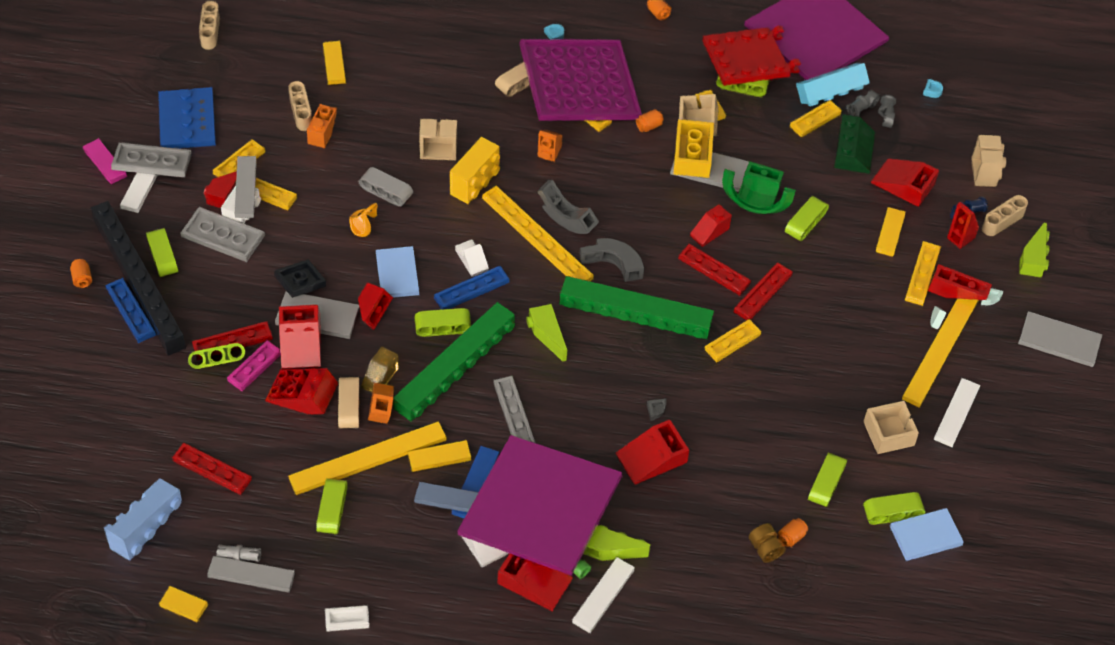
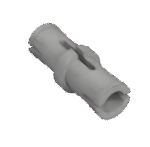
(239, 552)

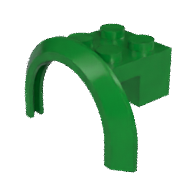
(758, 189)

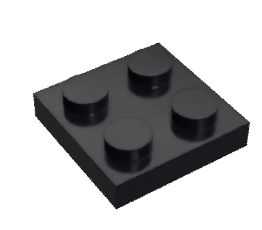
(300, 278)

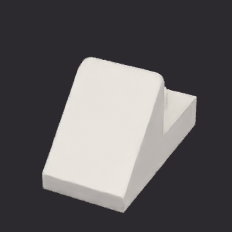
(472, 257)

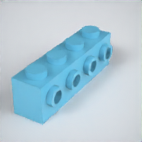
(832, 83)

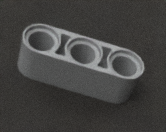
(385, 186)

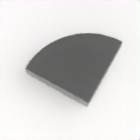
(656, 408)

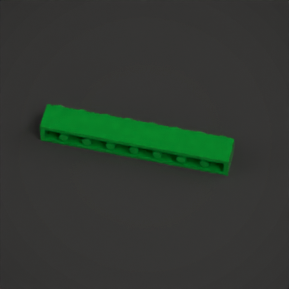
(636, 307)
(453, 362)

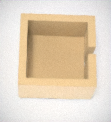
(690, 110)
(438, 139)
(988, 160)
(887, 427)

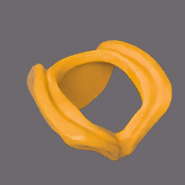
(360, 225)

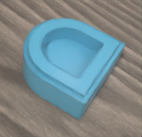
(554, 31)
(933, 89)

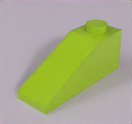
(547, 330)

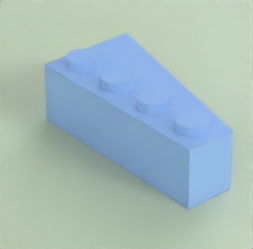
(142, 519)

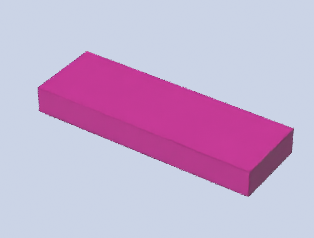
(103, 159)
(254, 365)

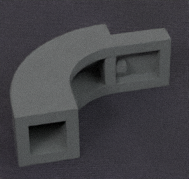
(564, 213)
(616, 253)

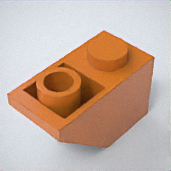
(321, 126)
(549, 144)
(381, 403)

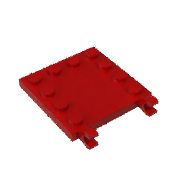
(749, 55)

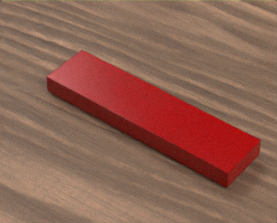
(714, 269)
(763, 291)
(245, 336)
(212, 468)

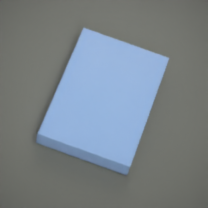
(397, 271)
(926, 534)

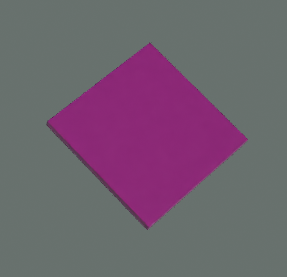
(820, 33)
(579, 79)
(540, 504)

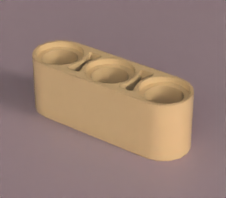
(209, 25)
(513, 80)
(300, 105)
(1004, 215)
(349, 402)

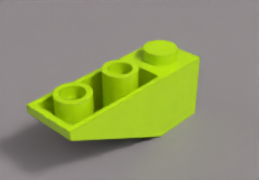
(1034, 254)
(610, 544)

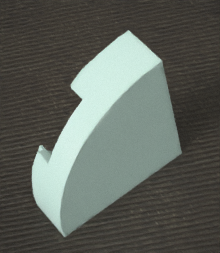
(993, 297)
(937, 317)

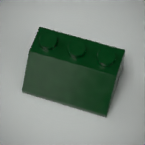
(854, 145)

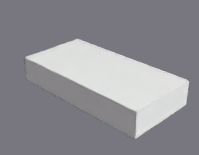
(347, 618)

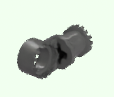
(862, 103)
(886, 110)

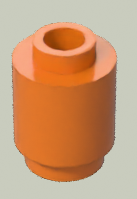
(659, 8)
(649, 120)
(80, 273)
(792, 532)

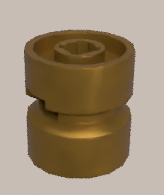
(766, 541)

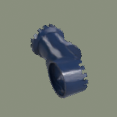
(974, 205)

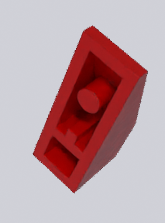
(963, 226)
(957, 285)

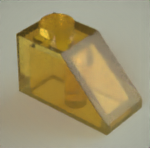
(381, 368)

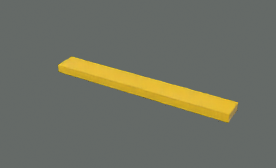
(536, 235)
(939, 351)
(367, 458)

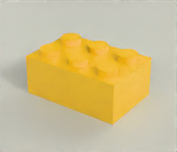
(693, 148)
(474, 170)

